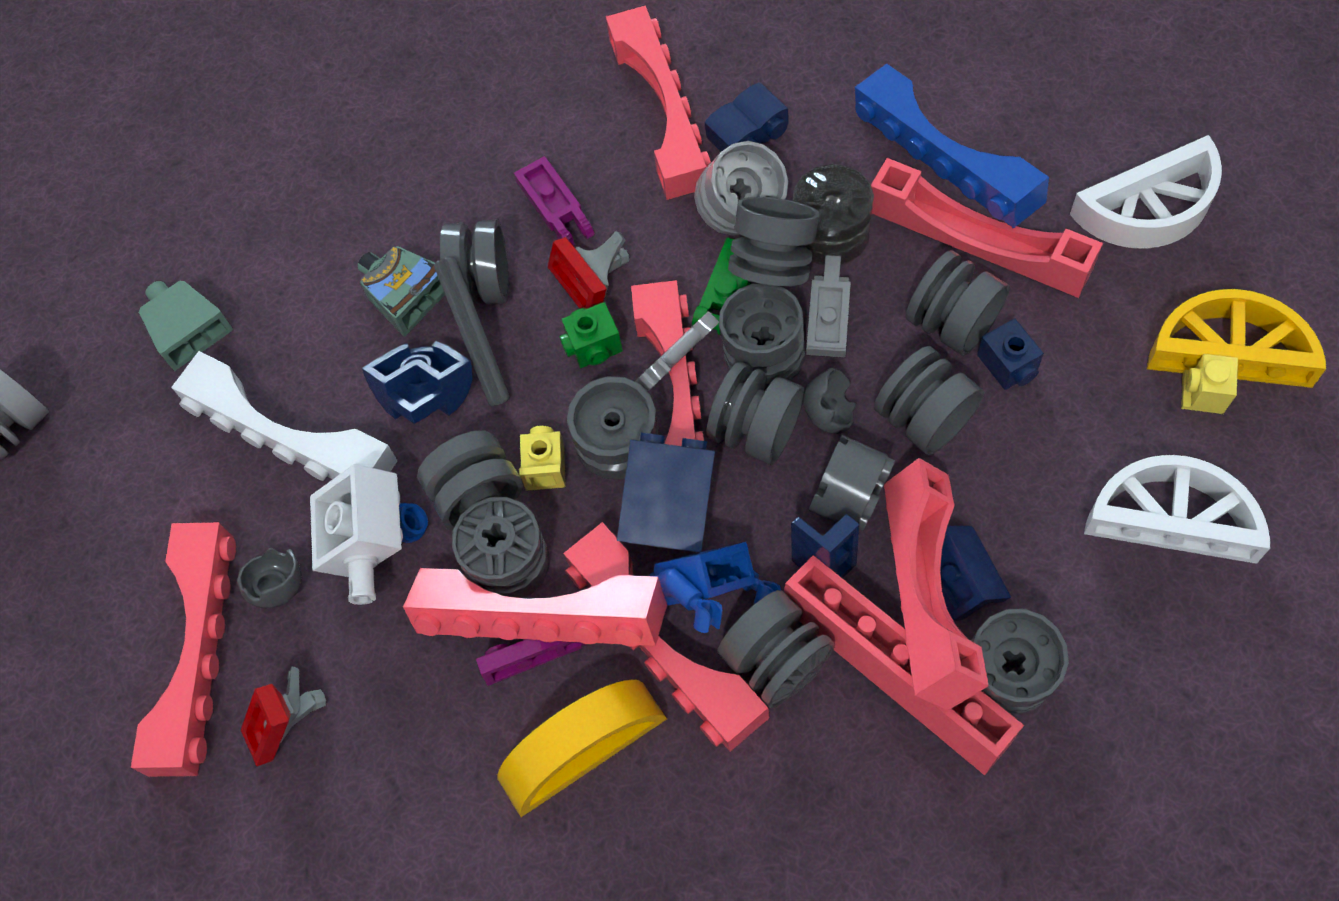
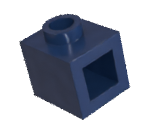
(1010, 355)

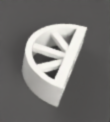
(1094, 205)
(1195, 535)

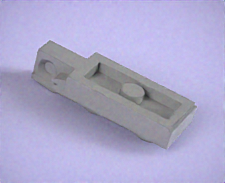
(829, 311)

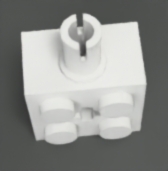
(356, 527)

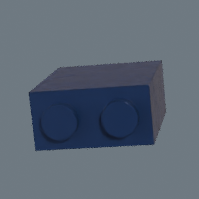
(666, 493)

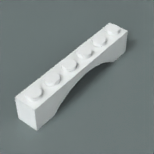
(216, 391)

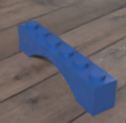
(1001, 184)

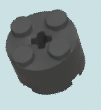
(851, 482)

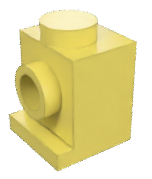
(1210, 384)
(542, 470)

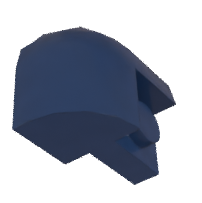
(419, 380)

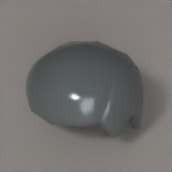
(826, 402)
(270, 579)

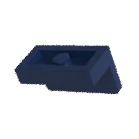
(835, 549)
(968, 574)

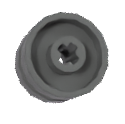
(479, 258)
(605, 420)
(467, 472)

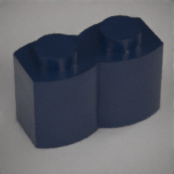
(751, 117)

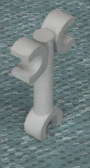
(677, 351)

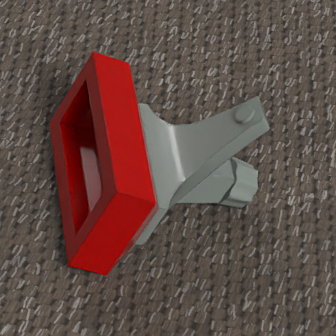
(586, 271)
(274, 714)

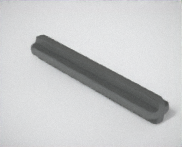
(471, 331)

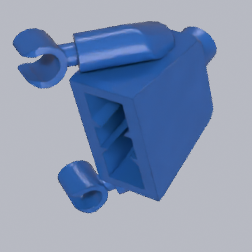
(708, 575)

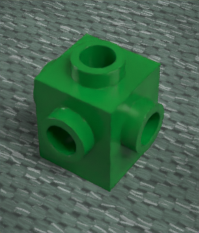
(590, 335)

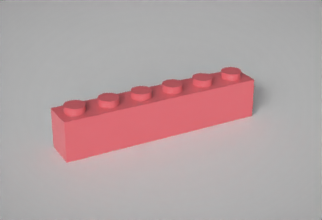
(878, 649)

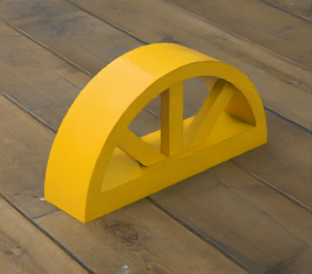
(1297, 366)
(577, 742)

